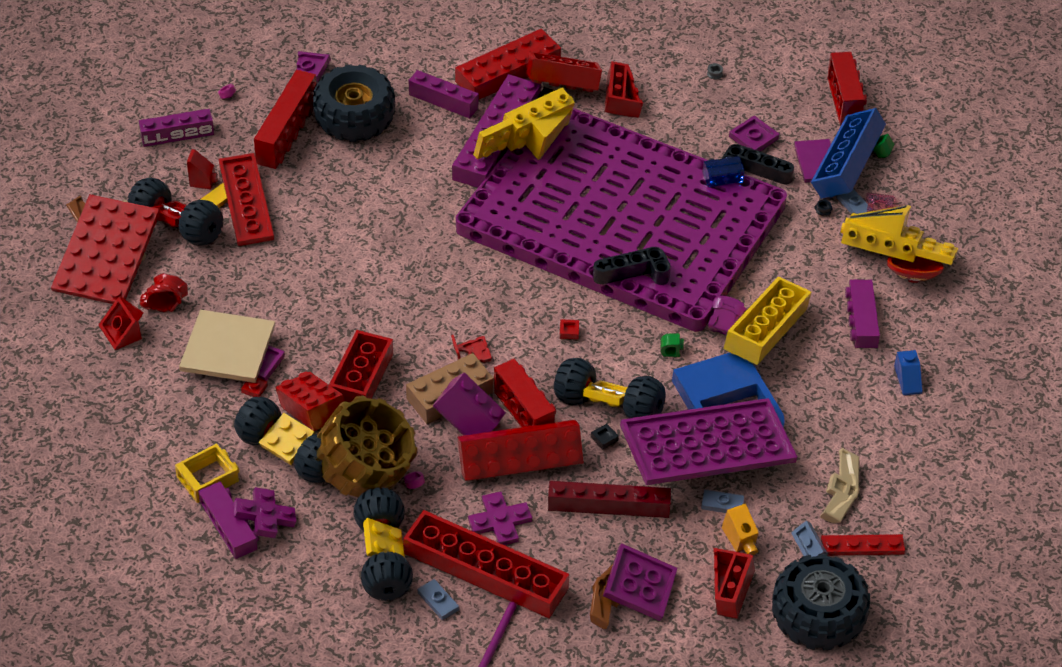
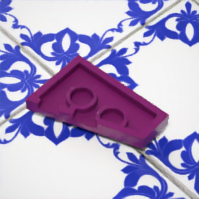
(313, 63)

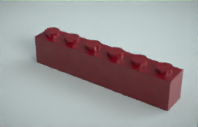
(609, 499)

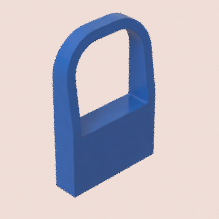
(721, 382)

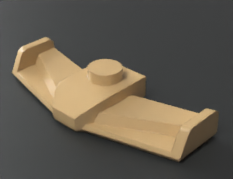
(842, 487)

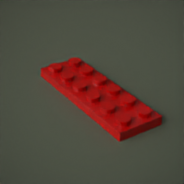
(246, 199)

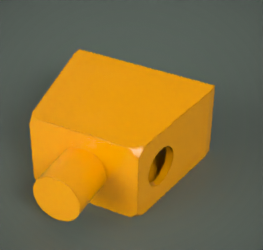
(741, 529)

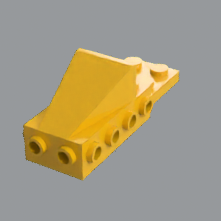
(529, 125)

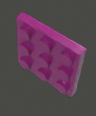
(640, 582)

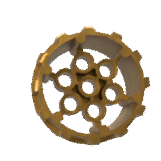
(365, 446)

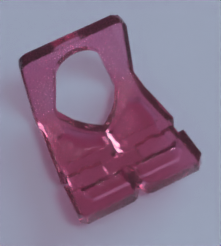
(879, 198)

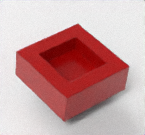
(569, 329)
(254, 389)

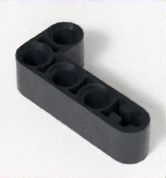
(762, 164)
(633, 264)

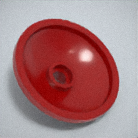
(919, 270)

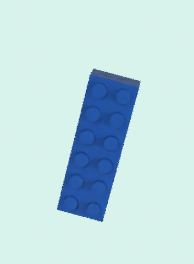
(848, 153)

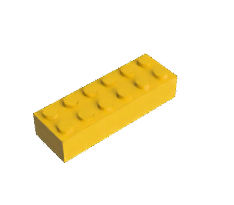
(767, 320)

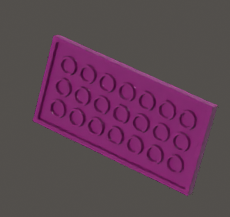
(707, 441)

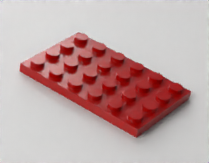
(105, 249)

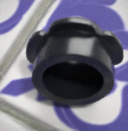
(823, 207)

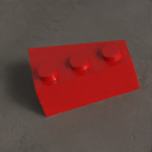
(621, 92)
(732, 580)

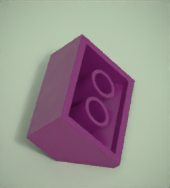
(468, 407)

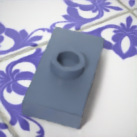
(853, 202)
(720, 501)
(438, 599)

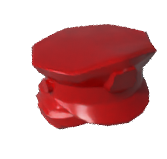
(165, 293)

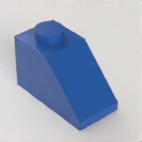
(908, 372)

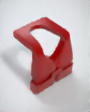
(477, 347)

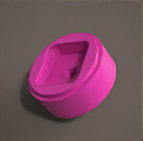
(227, 91)
(414, 480)

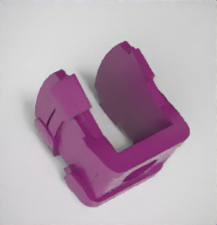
(726, 313)

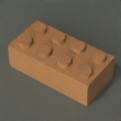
(426, 390)

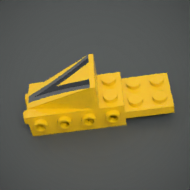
(889, 228)

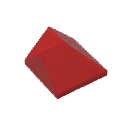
(121, 324)

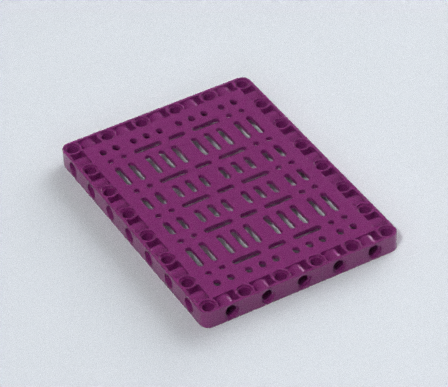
(576, 264)

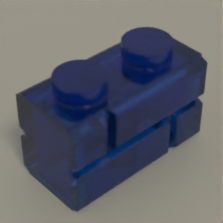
(723, 171)

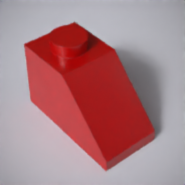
(200, 171)

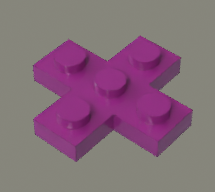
(264, 512)
(500, 518)

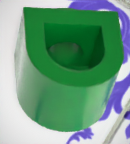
(884, 146)
(671, 345)

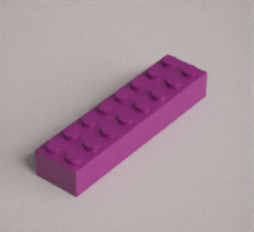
(511, 95)

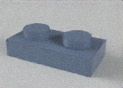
(808, 540)

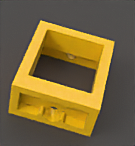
(202, 459)

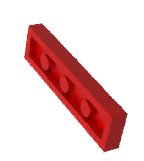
(863, 544)

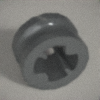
(715, 71)

